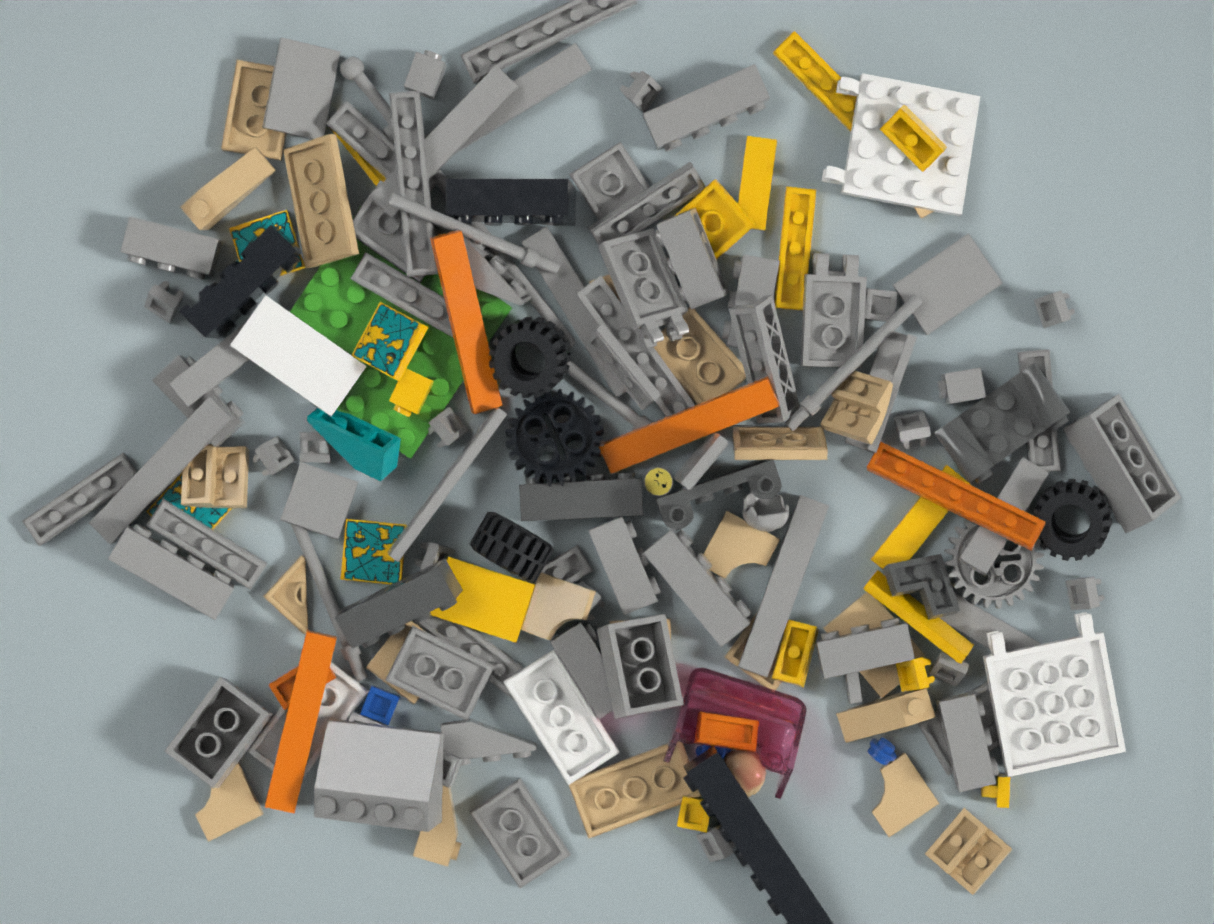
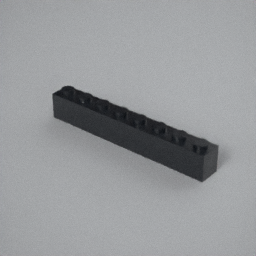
(754, 840)

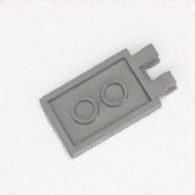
(645, 286)
(832, 312)

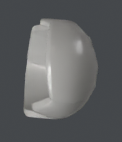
(765, 514)

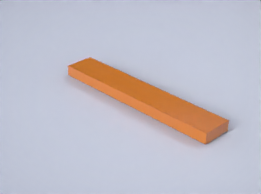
(466, 321)
(689, 425)
(956, 496)
(300, 721)

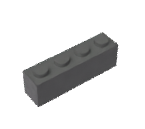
(581, 499)
(399, 604)

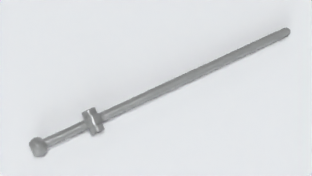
(353, 70)

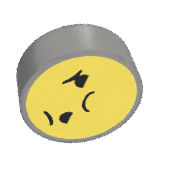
(658, 481)

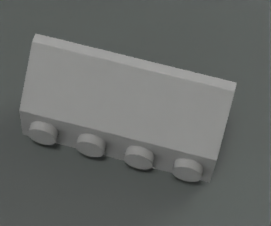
(1122, 464)

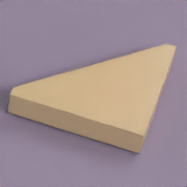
(290, 595)

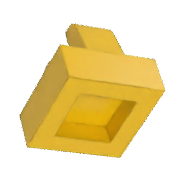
(913, 674)
(1000, 791)
(692, 814)

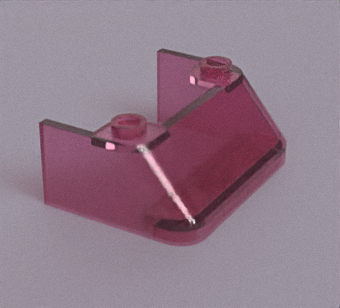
(778, 714)

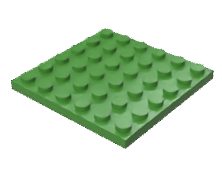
(341, 313)

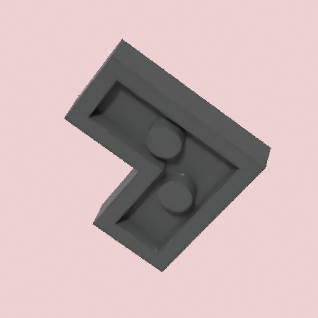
(929, 578)

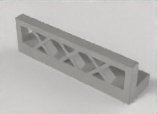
(760, 359)
(889, 365)

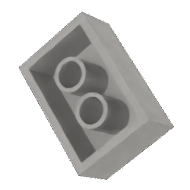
(640, 666)
(219, 732)

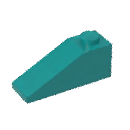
(358, 442)

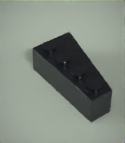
(511, 201)
(243, 284)

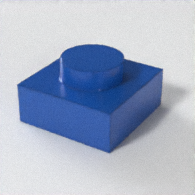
(380, 705)

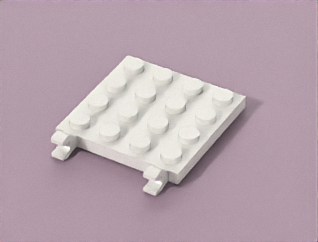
(881, 170)
(1053, 700)

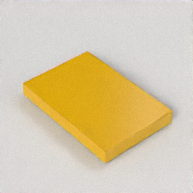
(488, 601)

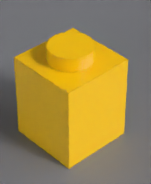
(410, 393)

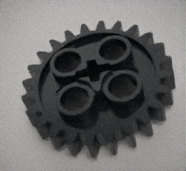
(579, 427)

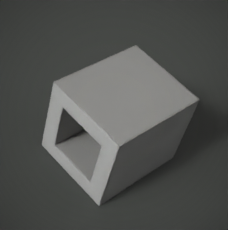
(425, 74)
(961, 386)

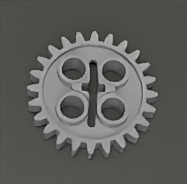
(995, 586)

